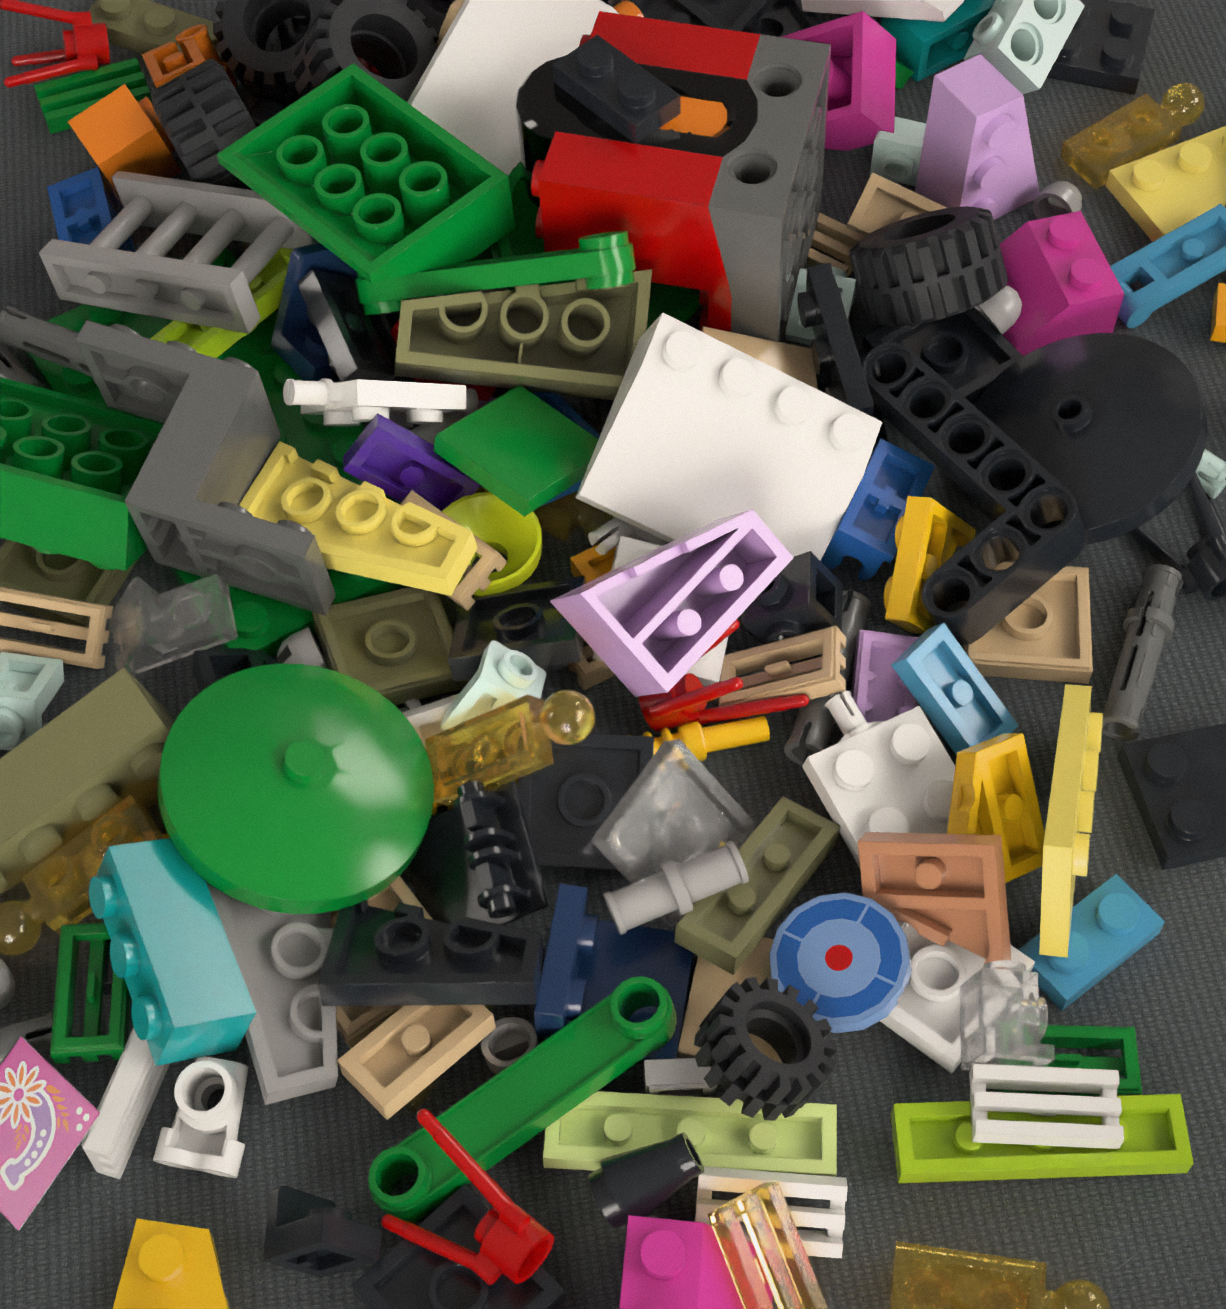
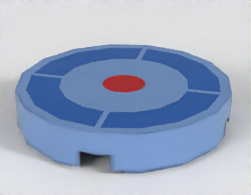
(844, 958)

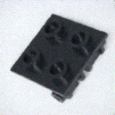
(479, 859)

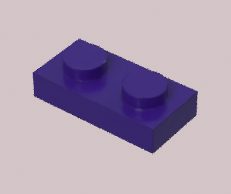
(405, 462)

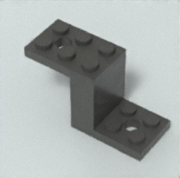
(203, 464)

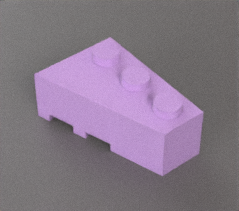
(977, 142)
(676, 601)

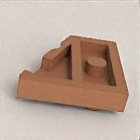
(941, 887)

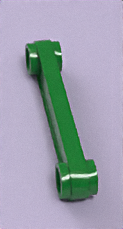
(601, 260)
(526, 1097)

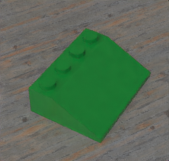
(374, 179)
(69, 474)

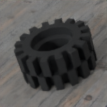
(745, 1069)

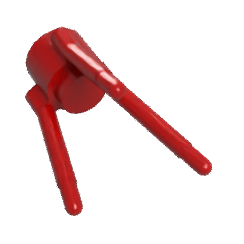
(83, 45)
(689, 698)
(507, 1234)

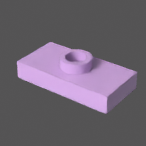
(875, 683)

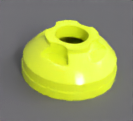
(505, 532)

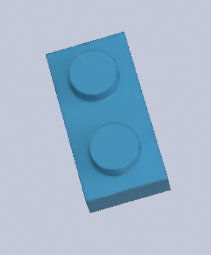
(952, 690)
(1103, 934)

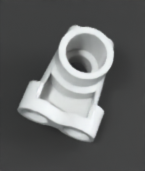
(200, 1136)

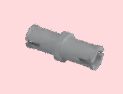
(676, 887)

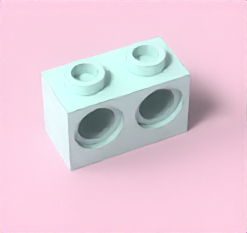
(1024, 38)

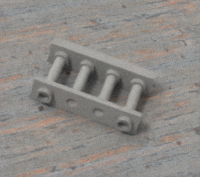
(169, 287)

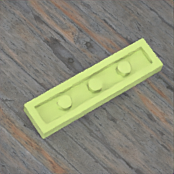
(722, 1135)

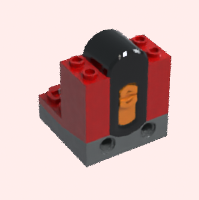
(712, 196)

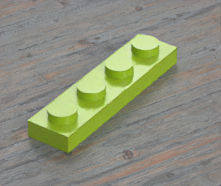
(937, 1144)

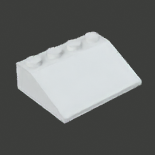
(485, 59)
(724, 434)

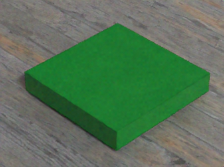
(518, 449)

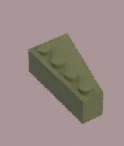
(527, 336)
(79, 771)

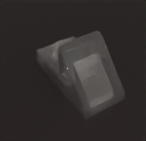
(168, 626)

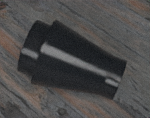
(644, 1178)

